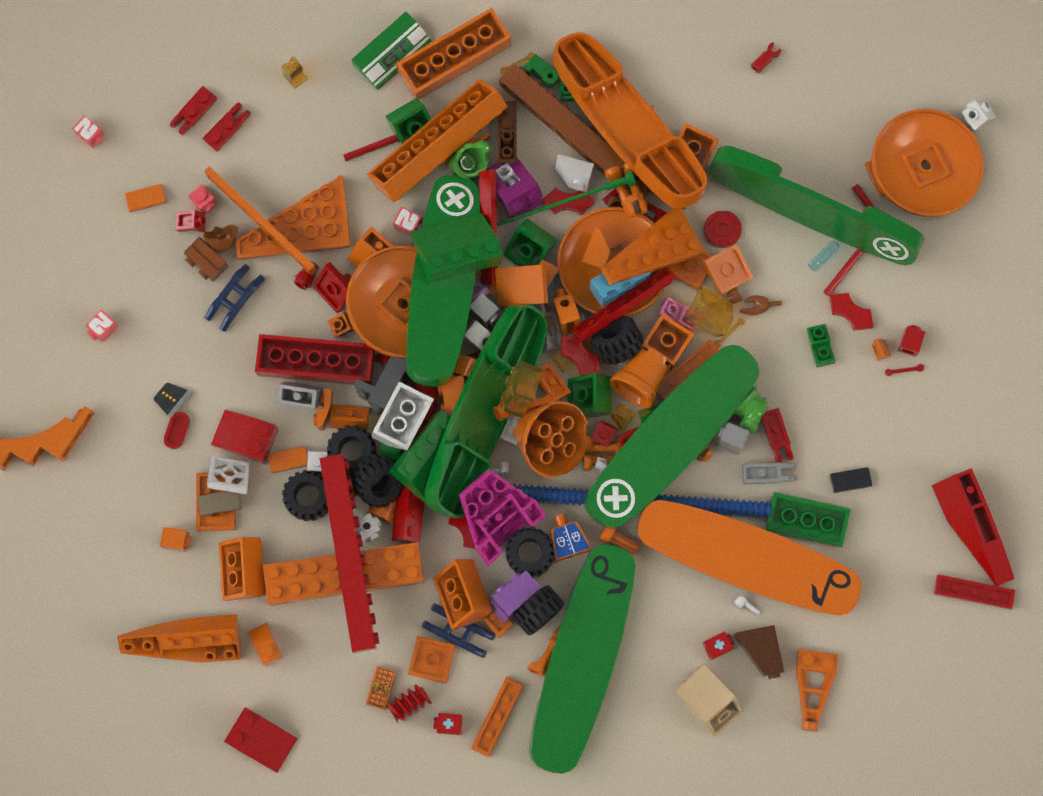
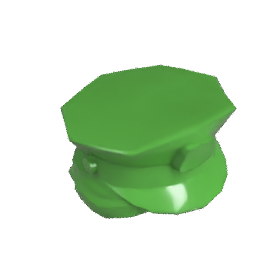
(470, 159)
(751, 410)

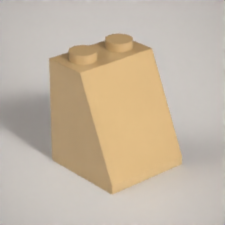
(709, 700)

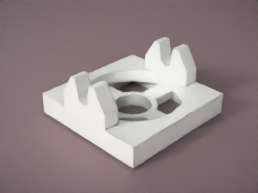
(229, 465)

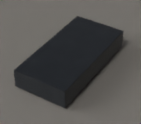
(850, 480)

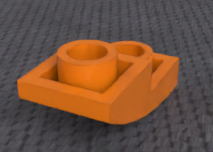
(340, 325)
(323, 414)

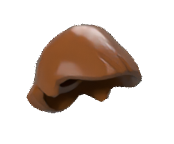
(221, 238)

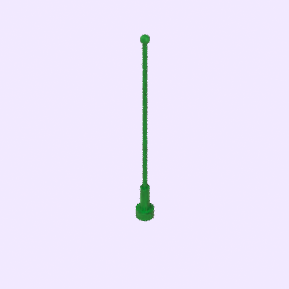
(628, 179)

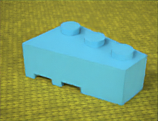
(606, 294)

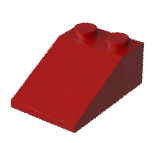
(245, 436)
(260, 739)

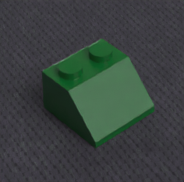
(408, 119)
(529, 244)
(591, 394)

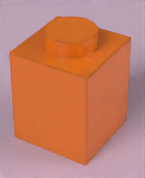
(175, 539)

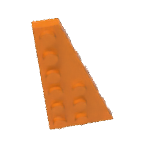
(660, 246)

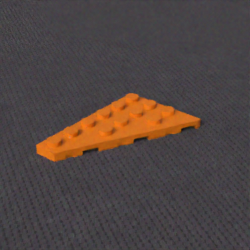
(310, 225)

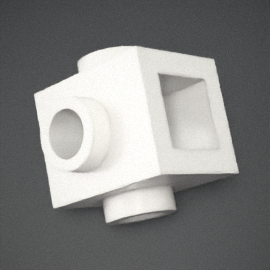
(978, 113)
(374, 530)

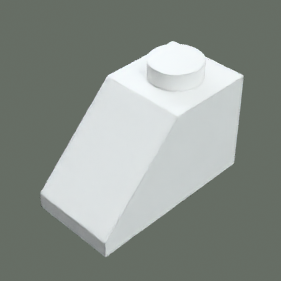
(574, 172)

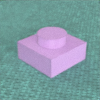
(478, 289)

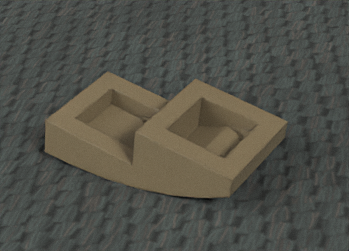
(219, 502)

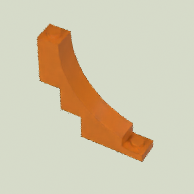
(55, 440)

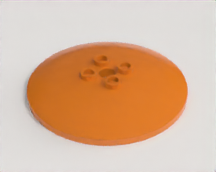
(942, 143)
(618, 233)
(374, 295)

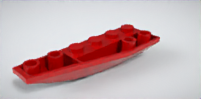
(973, 523)

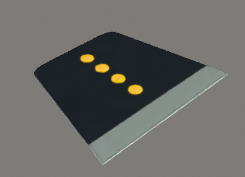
(171, 398)

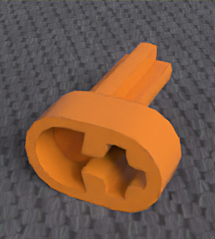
(385, 513)
(619, 540)

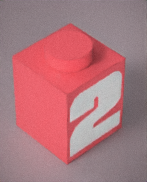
(88, 132)
(407, 221)
(101, 326)

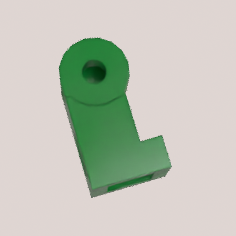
(542, 70)

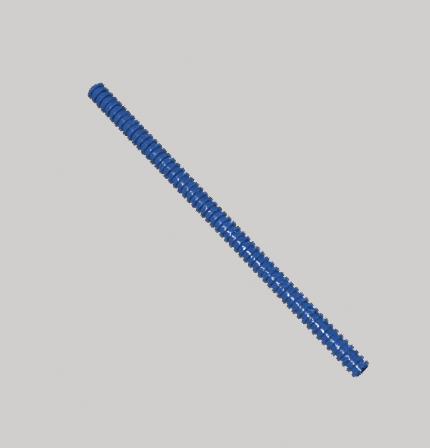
(716, 506)

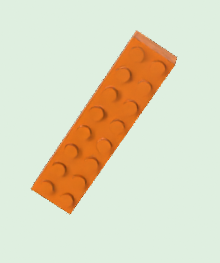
(437, 140)
(320, 578)

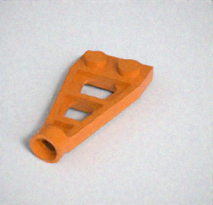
(552, 385)
(816, 662)

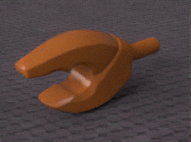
(761, 305)

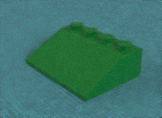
(457, 247)
(415, 463)

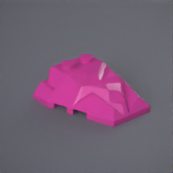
(496, 512)

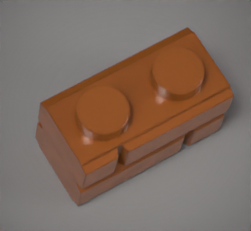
(206, 259)

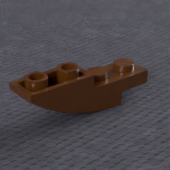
(507, 134)

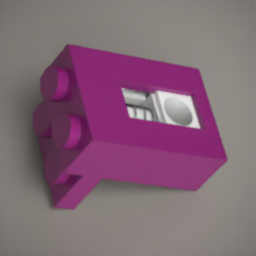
(516, 188)

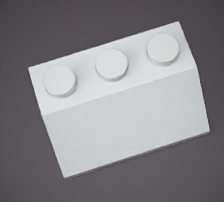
(402, 417)

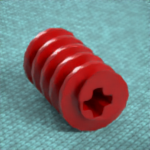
(408, 703)

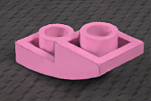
(676, 312)

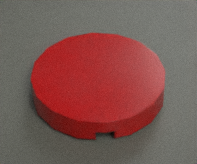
(722, 229)

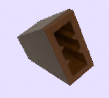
(762, 649)

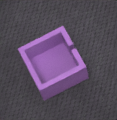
(513, 595)

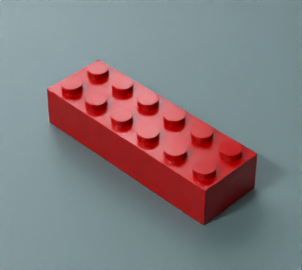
(314, 359)

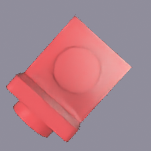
(203, 199)

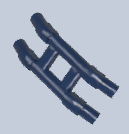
(234, 308)
(463, 642)

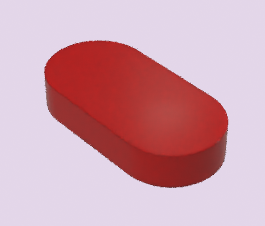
(176, 430)

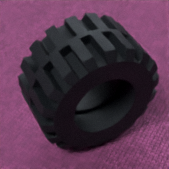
(618, 341)
(351, 434)
(365, 475)
(290, 496)
(530, 535)
(538, 610)

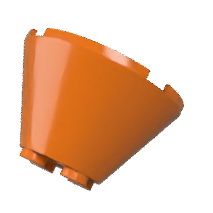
(552, 438)

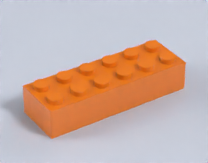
(454, 54)

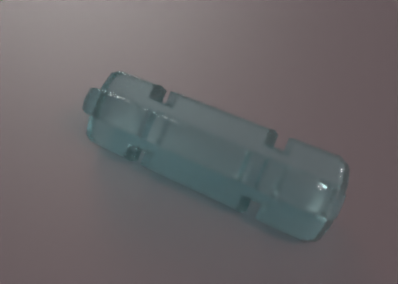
(823, 255)

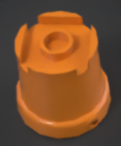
(641, 378)

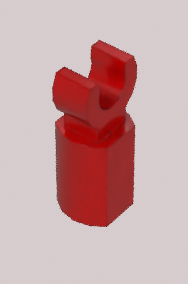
(765, 58)

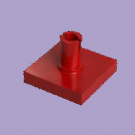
(332, 286)

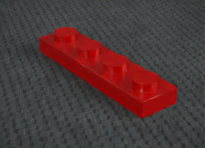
(974, 592)

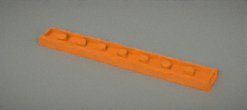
(260, 221)

